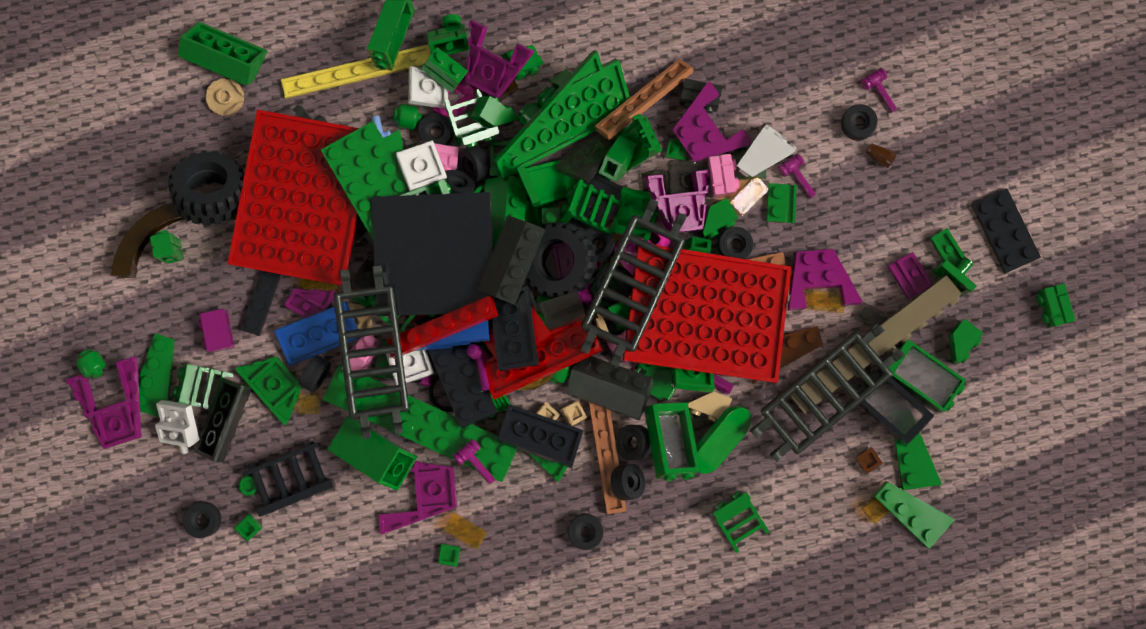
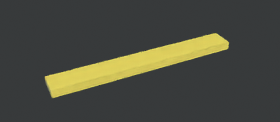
(351, 73)

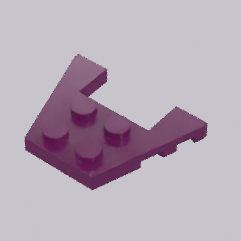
(488, 70)
(700, 134)
(688, 203)
(816, 271)

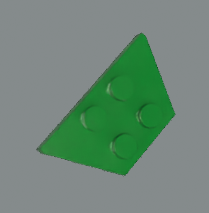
(274, 386)

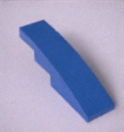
(473, 334)

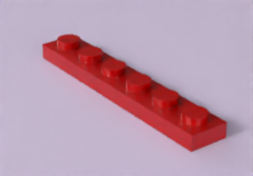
(446, 325)

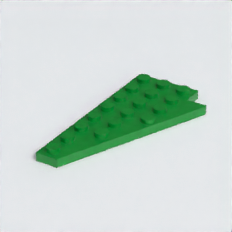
(568, 114)
(367, 168)

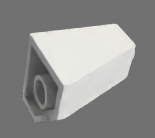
(765, 151)

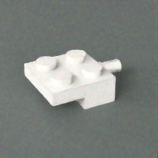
(176, 425)

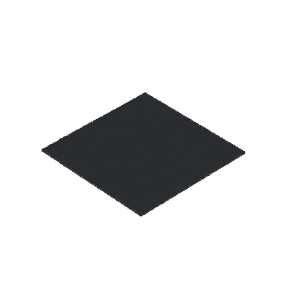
(432, 250)

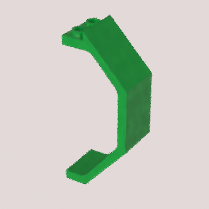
(548, 186)

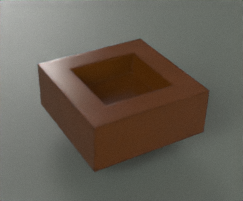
(868, 460)

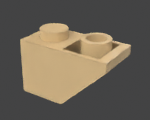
(711, 405)

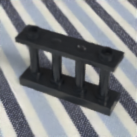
(286, 498)

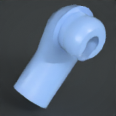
(376, 119)

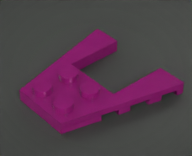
(119, 421)
(434, 495)

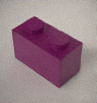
(216, 331)

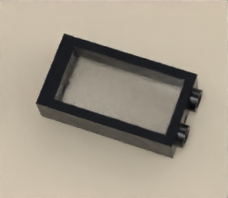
(895, 409)

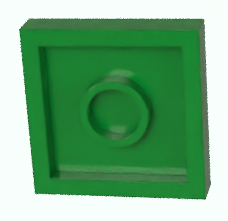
(957, 274)
(693, 380)

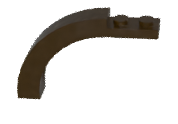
(138, 236)

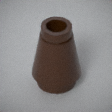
(881, 155)

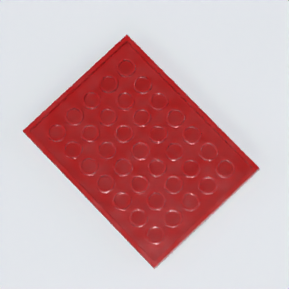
(291, 203)
(713, 315)

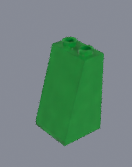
(373, 456)

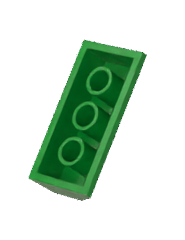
(221, 53)
(507, 198)

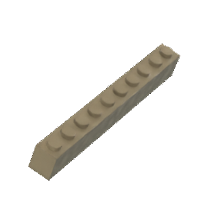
(896, 328)

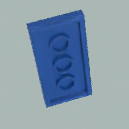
(312, 335)

